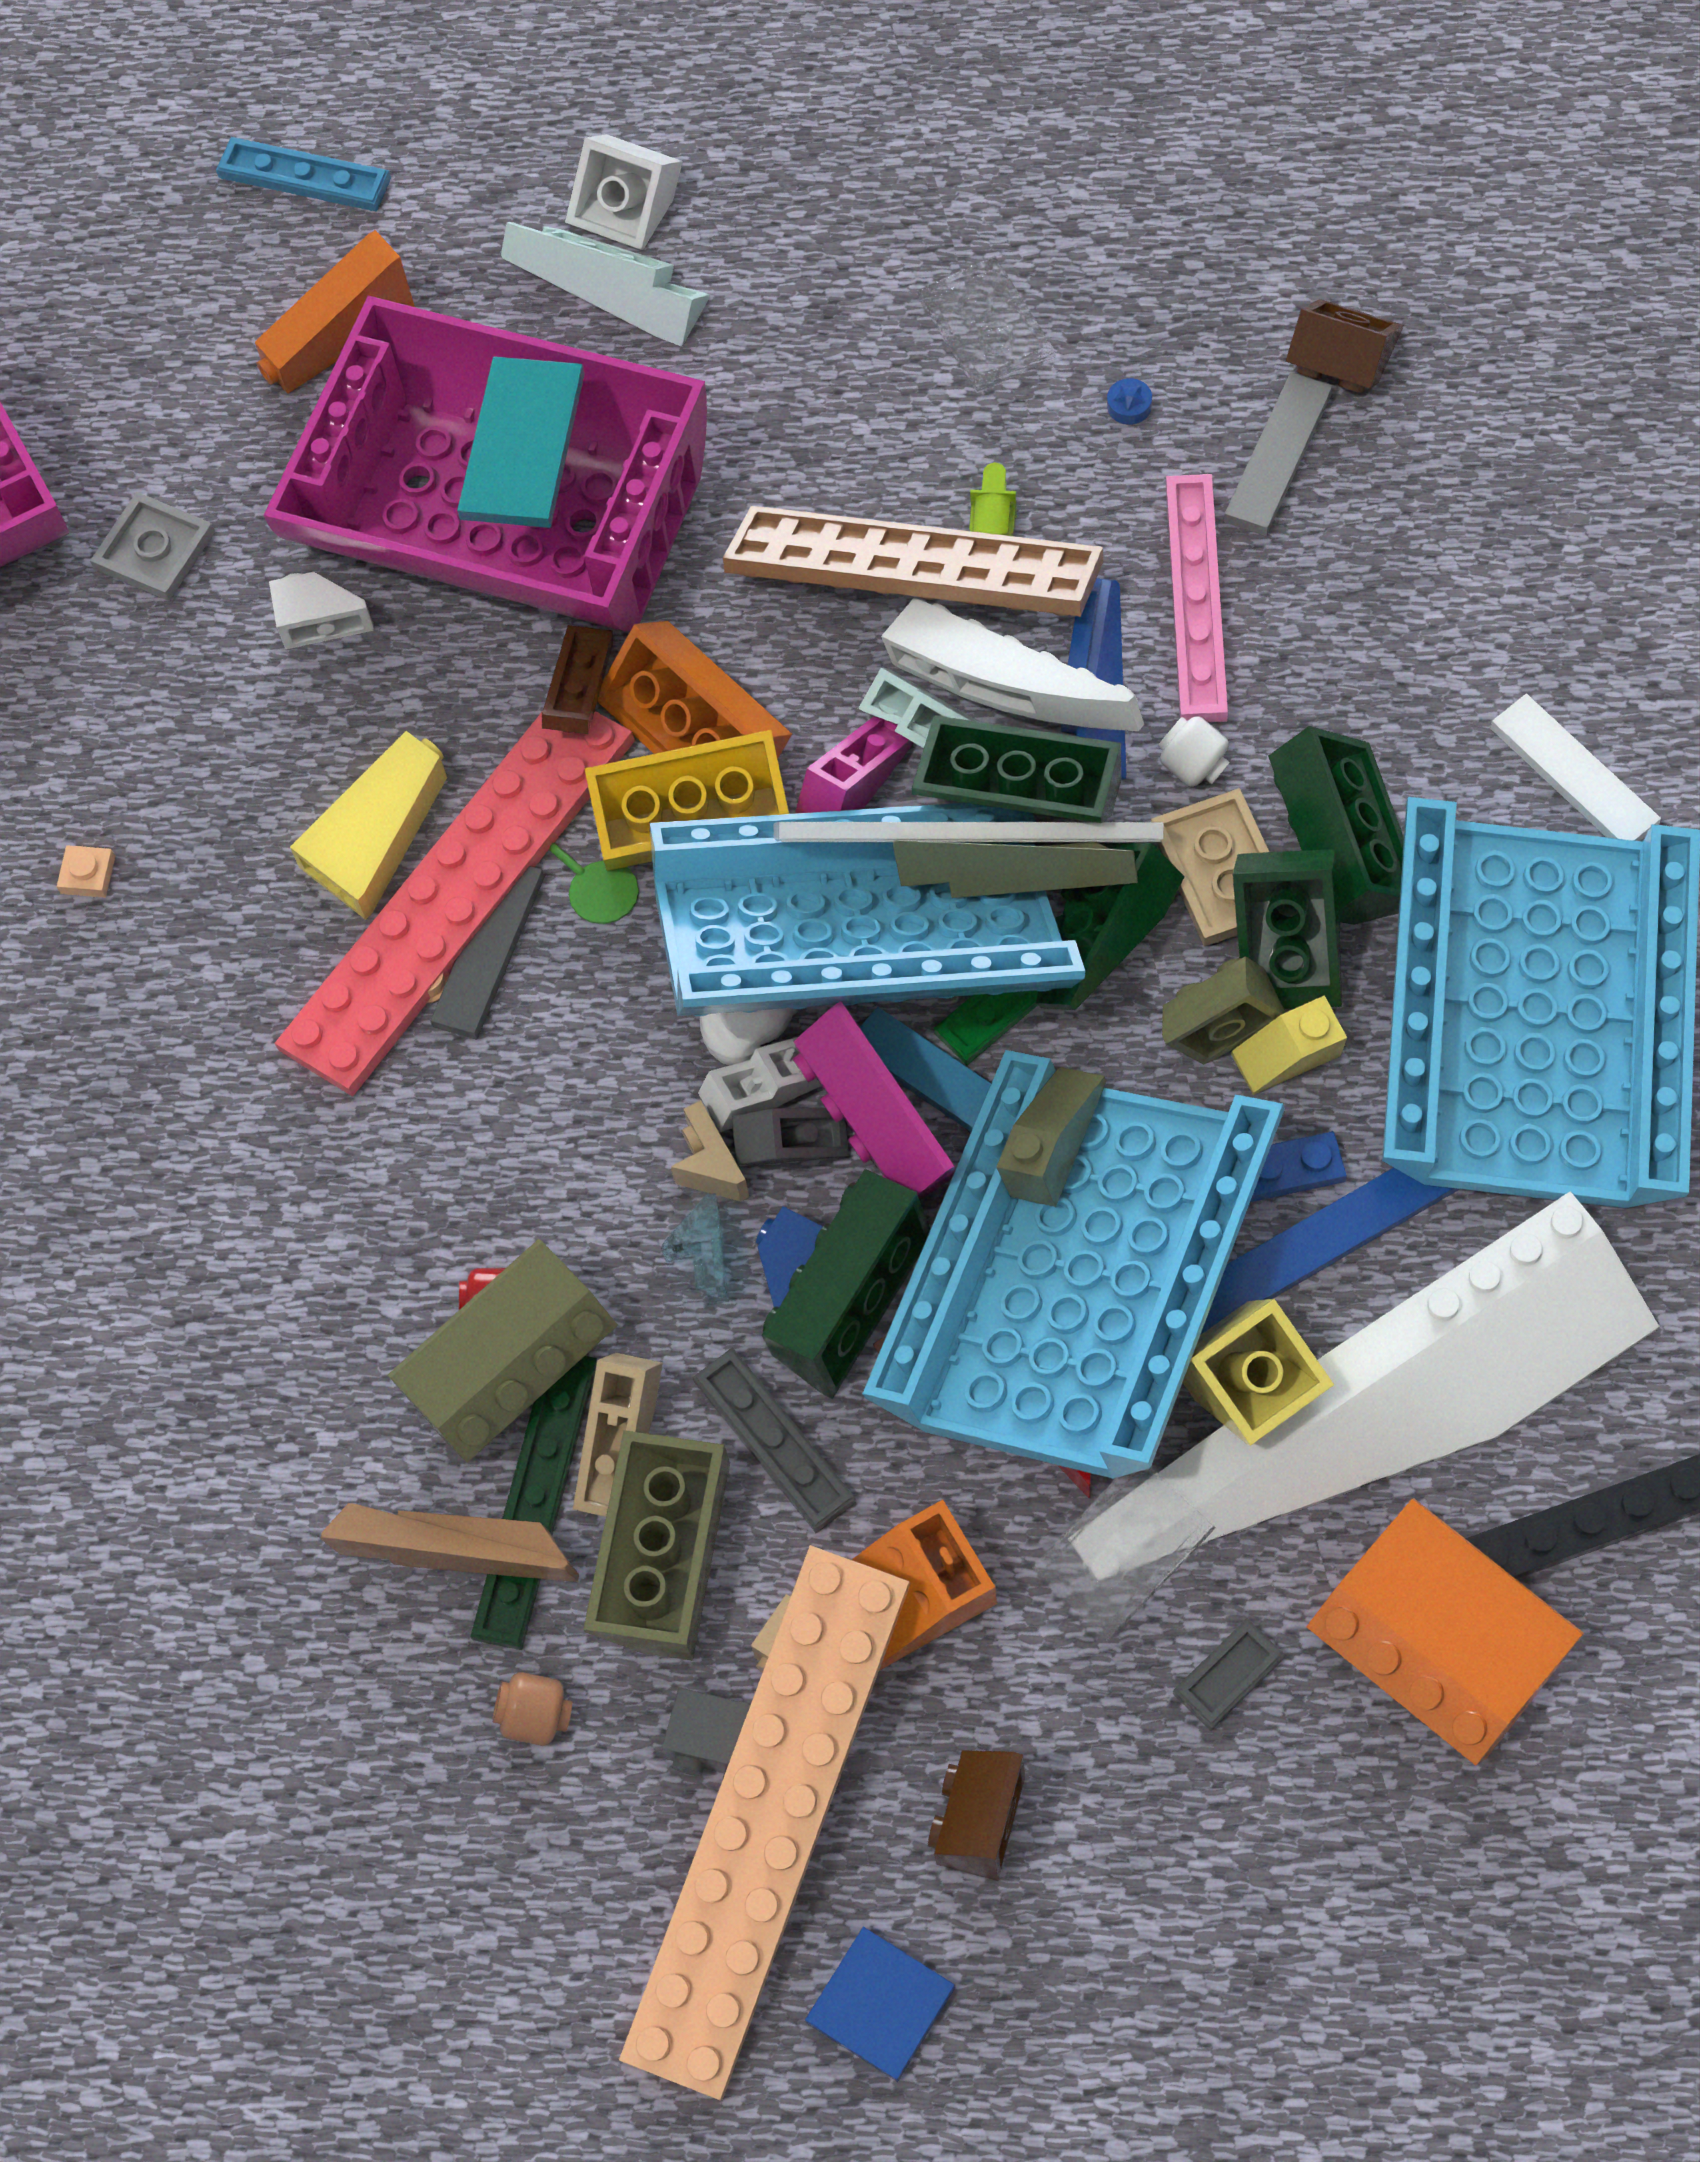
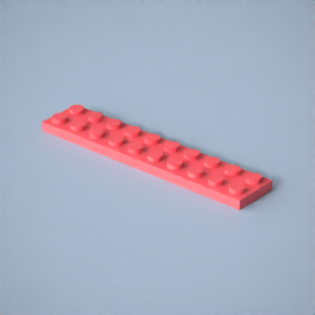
(447, 900)

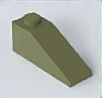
(1049, 1136)

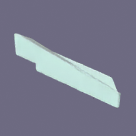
(609, 278)
(907, 705)

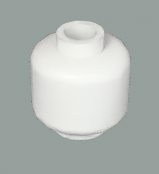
(1194, 751)

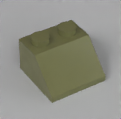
(1220, 1011)

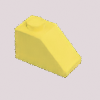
(1290, 1045)

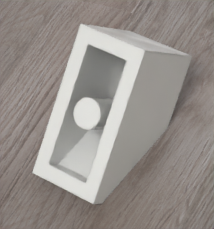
(316, 610)

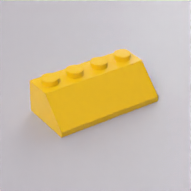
(682, 784)

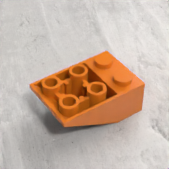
(943, 1574)

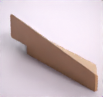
(449, 1543)

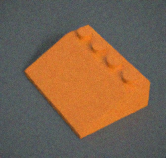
(1445, 1631)

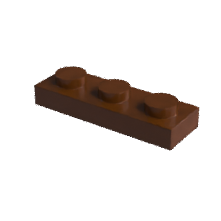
(577, 679)

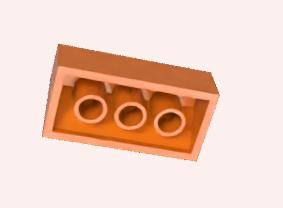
(678, 695)

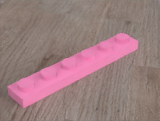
(1196, 598)

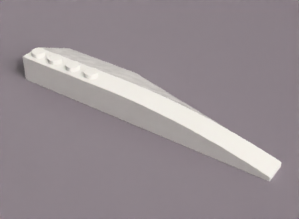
(1434, 1373)

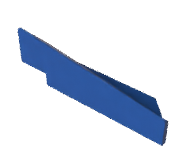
(1098, 648)

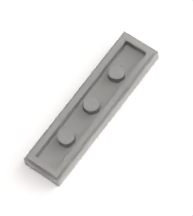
(1278, 454)

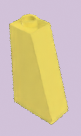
(372, 824)

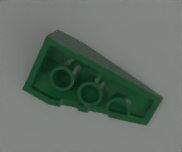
(1112, 920)

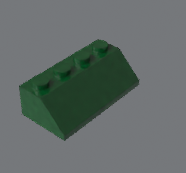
(1019, 769)
(1343, 805)
(847, 1281)

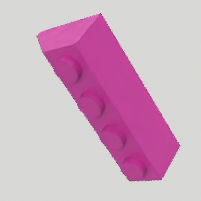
(871, 1103)

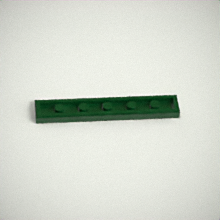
(535, 1497)

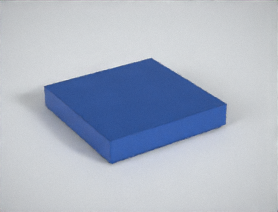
(880, 2004)

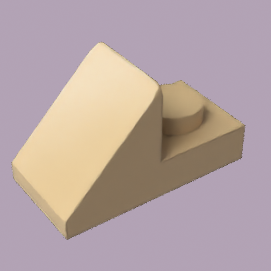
(711, 1165)

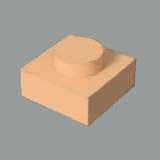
(86, 871)

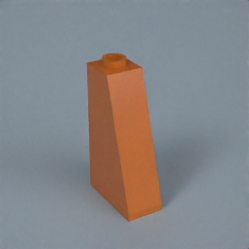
(319, 323)

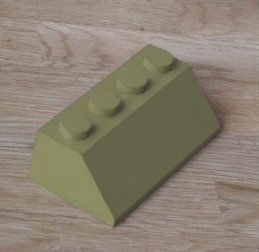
(502, 1350)
(658, 1544)

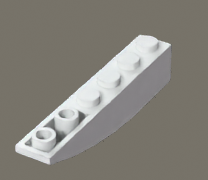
(1004, 672)

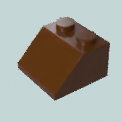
(1342, 344)
(979, 1812)

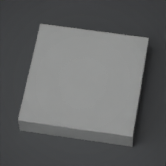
(152, 546)

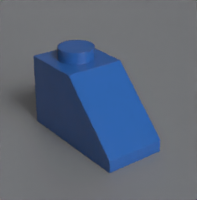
(783, 1247)

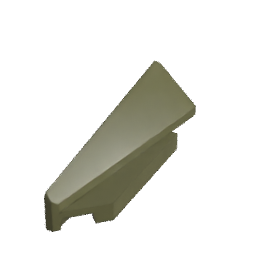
(1006, 869)

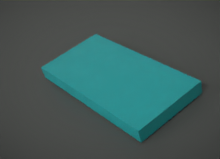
(521, 442)

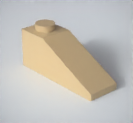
(620, 1400)

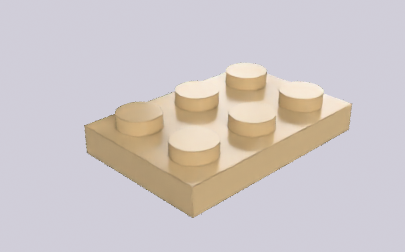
(1204, 847)

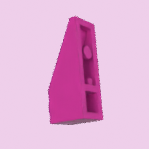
(853, 769)

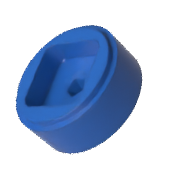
(1129, 401)

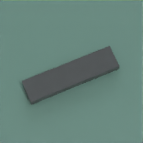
(485, 960)
(774, 1440)

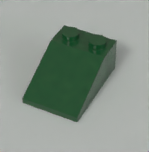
(1291, 922)

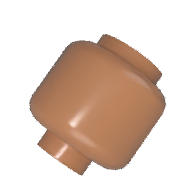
(531, 1709)

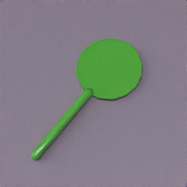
(598, 893)

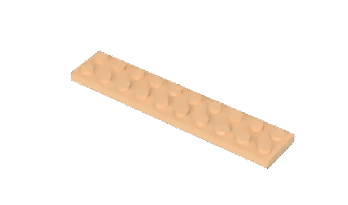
(765, 1823)

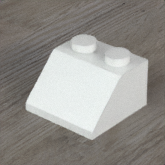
(622, 190)

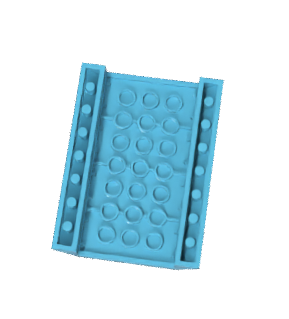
(830, 923)
(1543, 1010)
(1081, 1317)

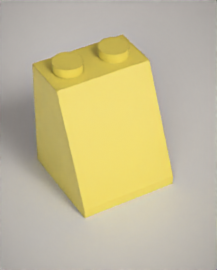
(1254, 1370)

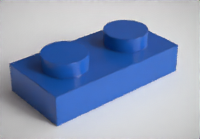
(1300, 1166)

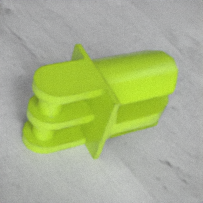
(993, 507)

